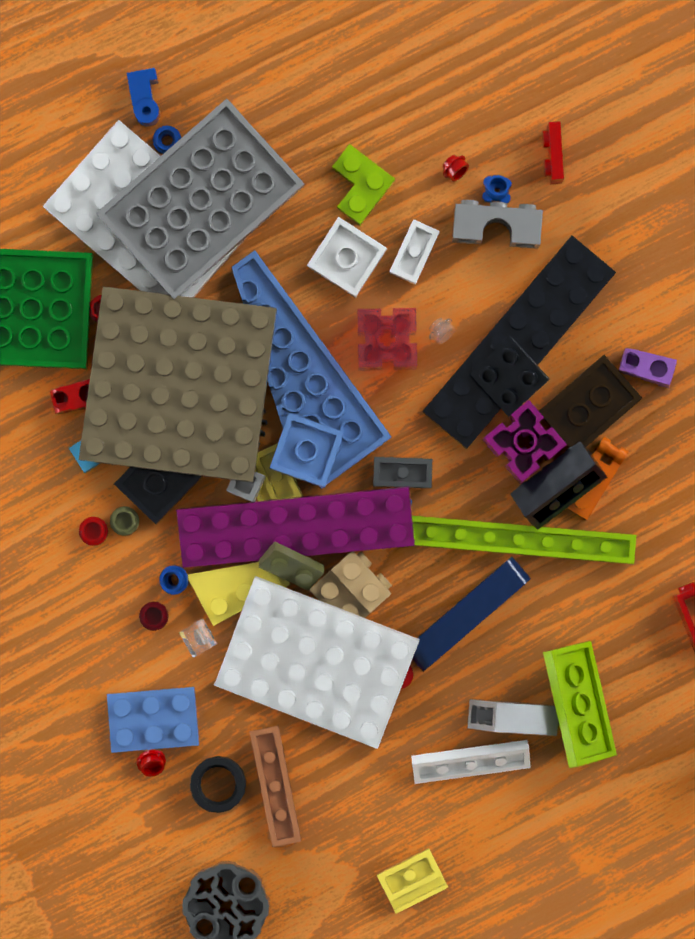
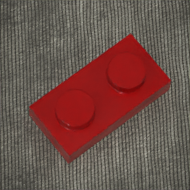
(553, 141)

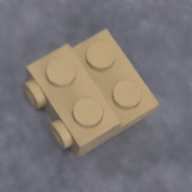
(353, 586)

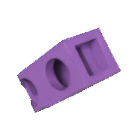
(648, 367)

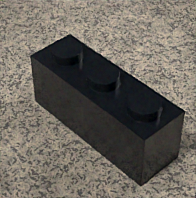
(558, 485)

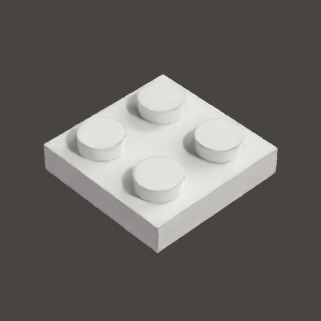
(346, 257)

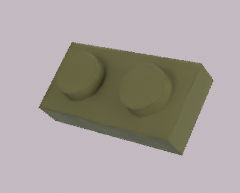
(291, 566)

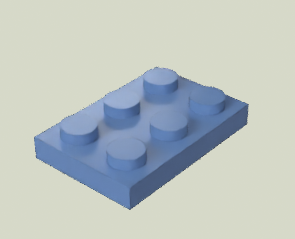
(153, 719)

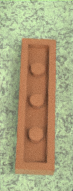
(275, 786)

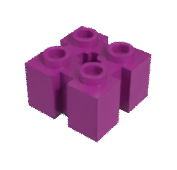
(524, 424)

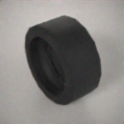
(202, 800)

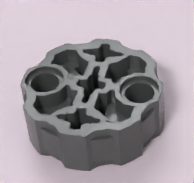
(254, 900)

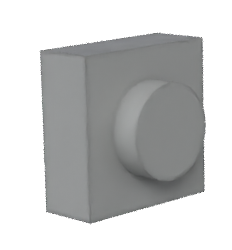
(247, 490)

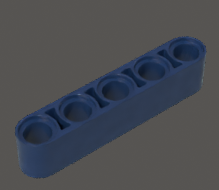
(469, 612)

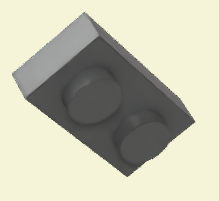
(402, 472)

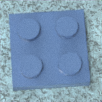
(306, 450)

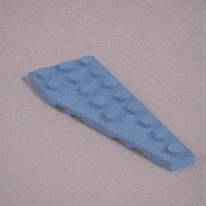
(306, 375)

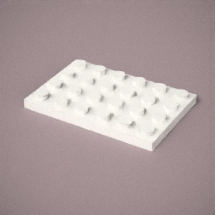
(95, 182)
(316, 662)

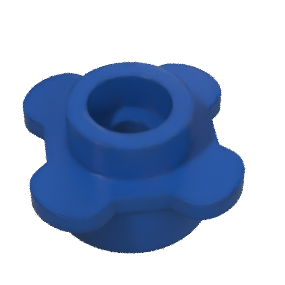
(496, 182)

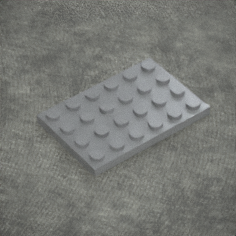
(200, 199)

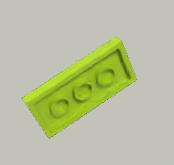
(579, 704)

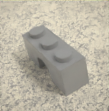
(522, 222)

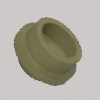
(124, 521)

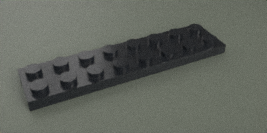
(535, 323)

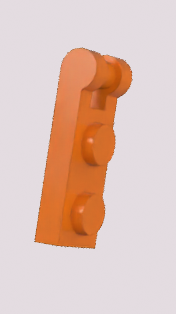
(585, 505)

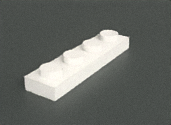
(471, 761)

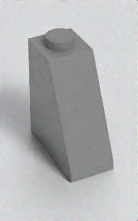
(512, 717)

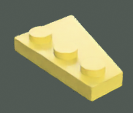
(226, 589)

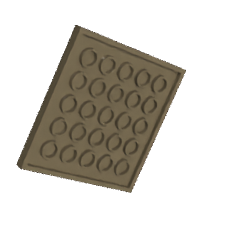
(178, 384)

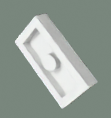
(414, 252)

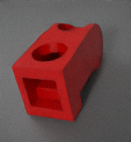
(70, 397)

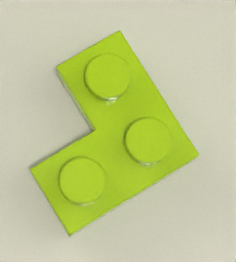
(368, 180)

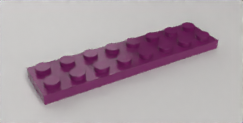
(301, 523)

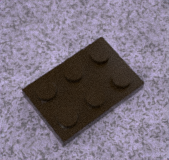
(590, 403)

